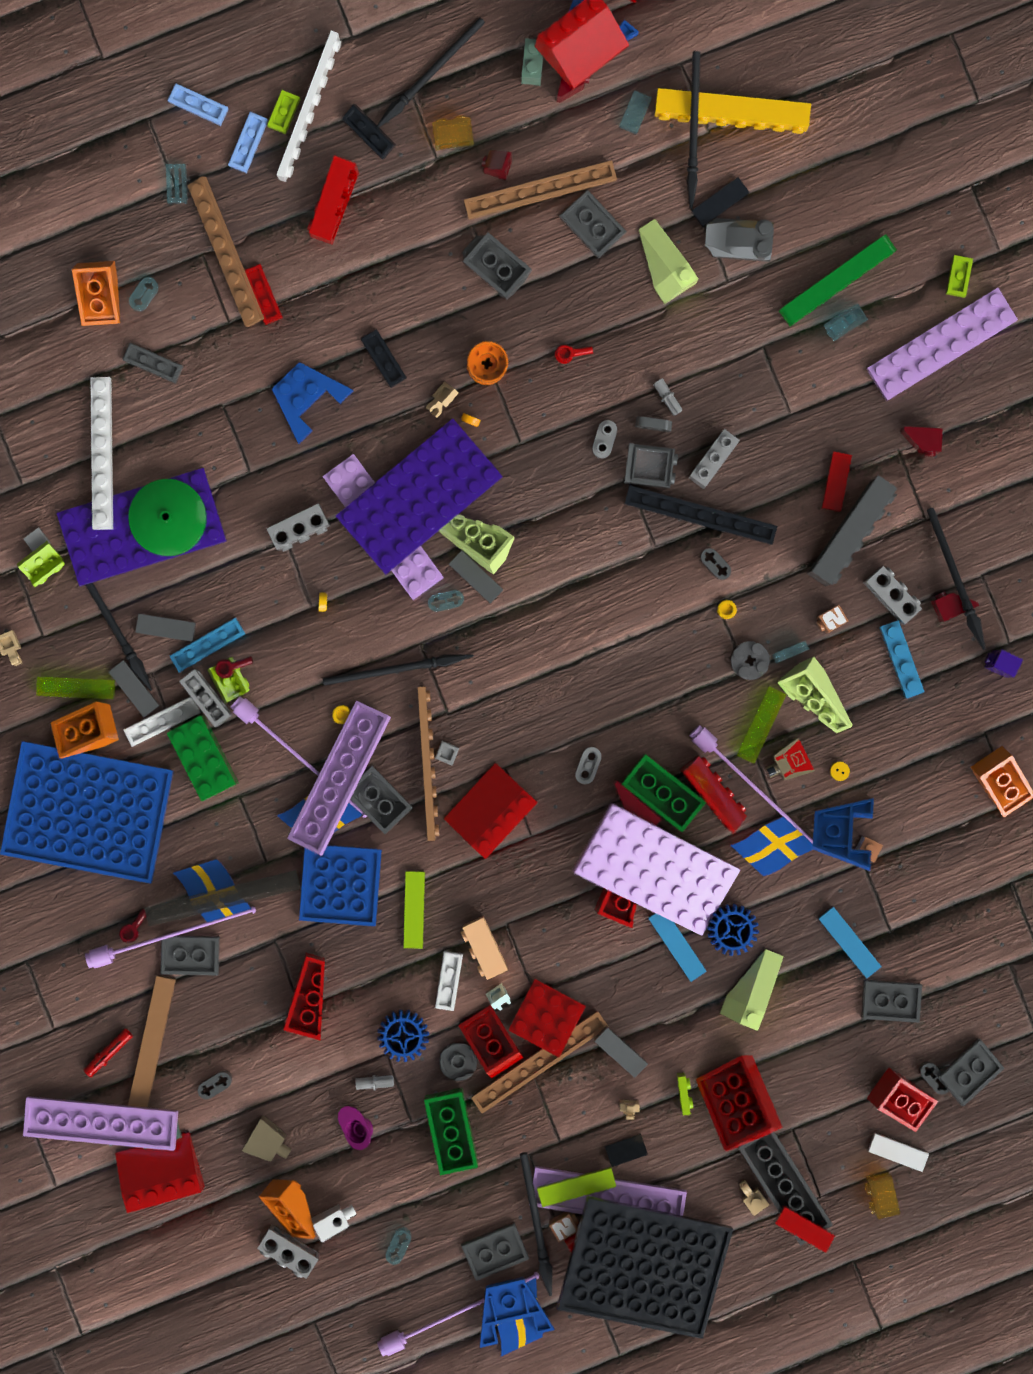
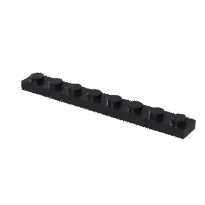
(700, 515)

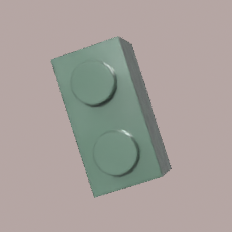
(532, 64)

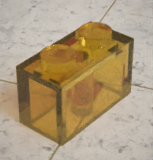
(452, 133)
(882, 1195)

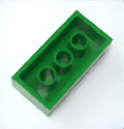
(202, 758)
(663, 792)
(451, 1131)

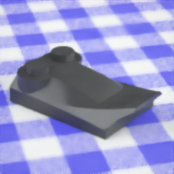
(740, 239)
(496, 265)
(380, 800)

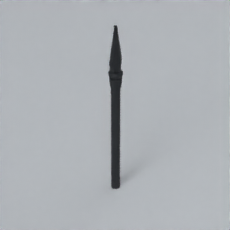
(397, 106)
(693, 160)
(973, 620)
(443, 660)
(135, 663)
(545, 1267)

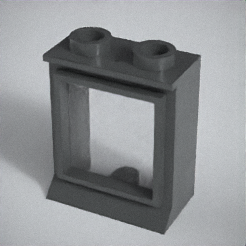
(650, 466)

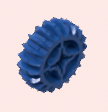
(740, 925)
(395, 1035)

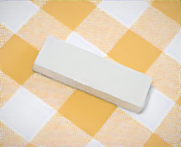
(449, 980)
(898, 1152)

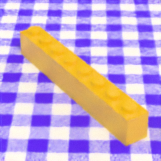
(734, 110)

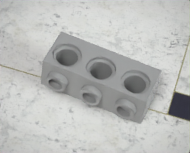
(714, 459)
(288, 526)
(882, 593)
(206, 698)
(286, 1241)

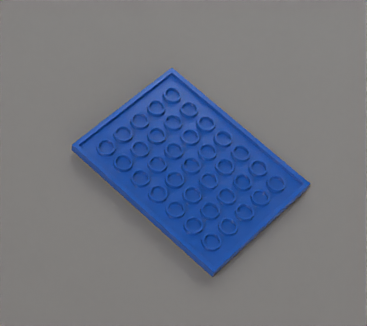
(87, 812)

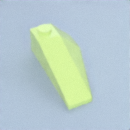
(667, 266)
(480, 541)
(815, 691)
(751, 995)

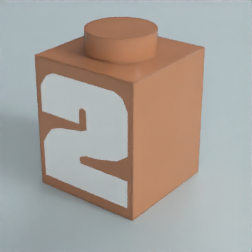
(831, 619)
(868, 844)
(564, 1225)

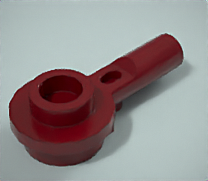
(226, 668)
(129, 932)

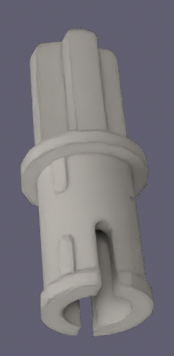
(668, 397)
(374, 1082)

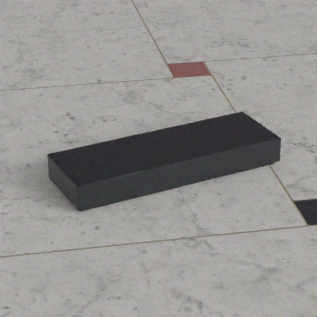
(368, 131)
(720, 202)
(383, 358)

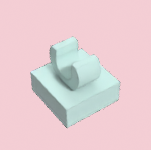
(498, 996)

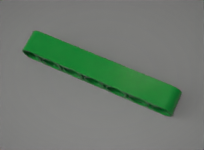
(837, 280)

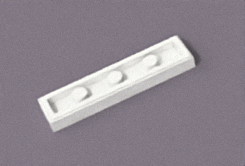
(162, 721)

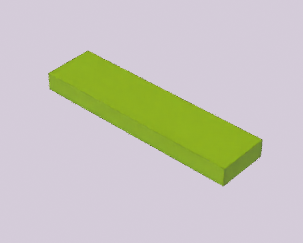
(414, 909)
(576, 1187)

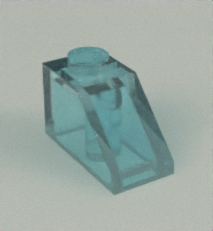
(845, 322)

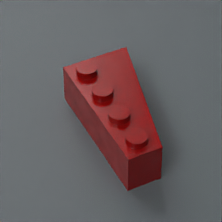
(333, 200)
(616, 908)
(305, 1008)

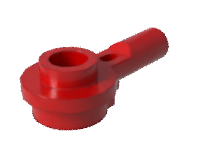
(565, 353)

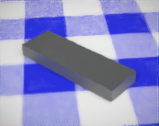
(152, 363)
(476, 577)
(165, 627)
(134, 688)
(620, 1051)

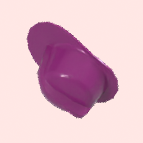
(355, 1127)

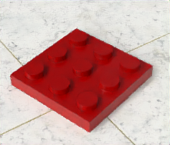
(547, 1018)

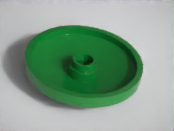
(185, 521)

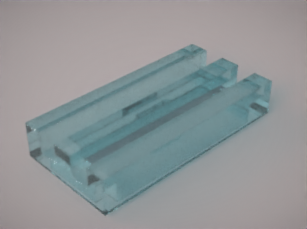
(177, 199)

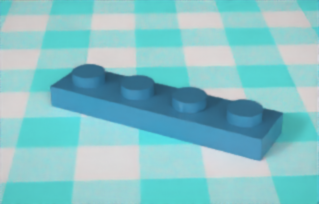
(901, 659)

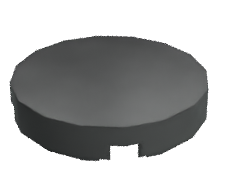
(458, 1061)

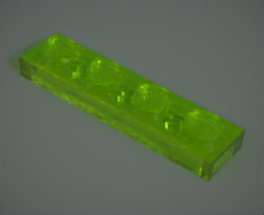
(75, 687)
(761, 724)

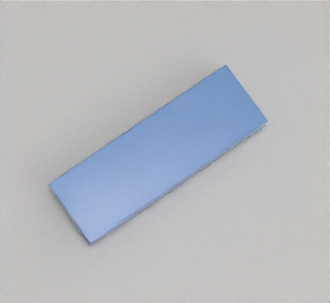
(198, 104)
(248, 142)

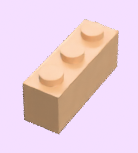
(484, 948)

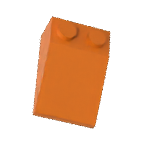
(97, 292)
(84, 730)
(1003, 781)
(289, 1207)

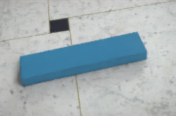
(207, 644)
(849, 942)
(678, 946)

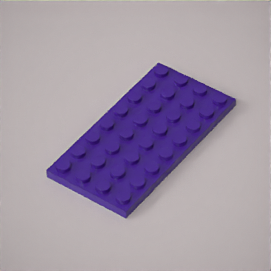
(419, 496)
(115, 551)

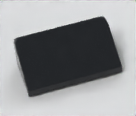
(626, 1150)

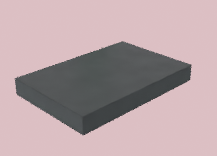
(592, 224)
(190, 955)
(891, 1001)
(970, 1072)
(495, 1251)

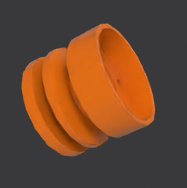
(497, 358)

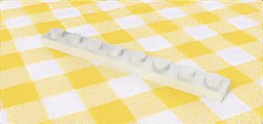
(306, 114)
(101, 453)

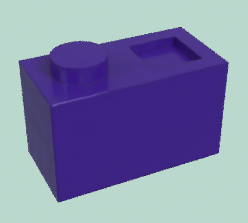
(1003, 663)

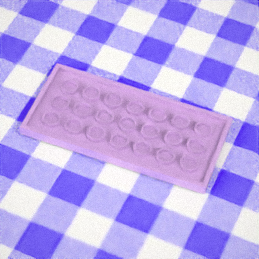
(656, 869)

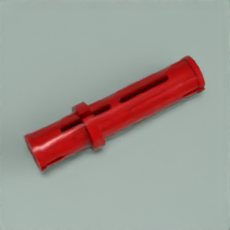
(91, 1068)

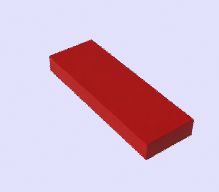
(263, 294)
(836, 481)
(804, 1229)

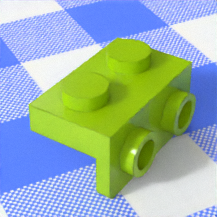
(41, 563)
(230, 687)

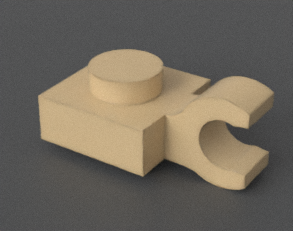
(442, 397)
(9, 645)
(629, 1108)
(754, 1199)

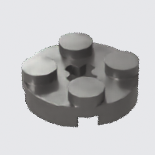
(759, 666)

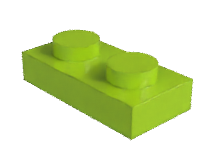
(283, 112)
(959, 276)
(683, 1086)

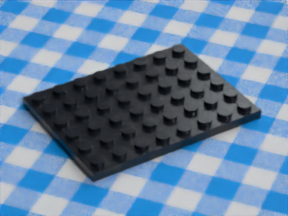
(644, 1267)

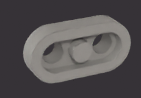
(605, 439)
(588, 765)

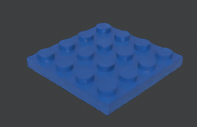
(341, 885)

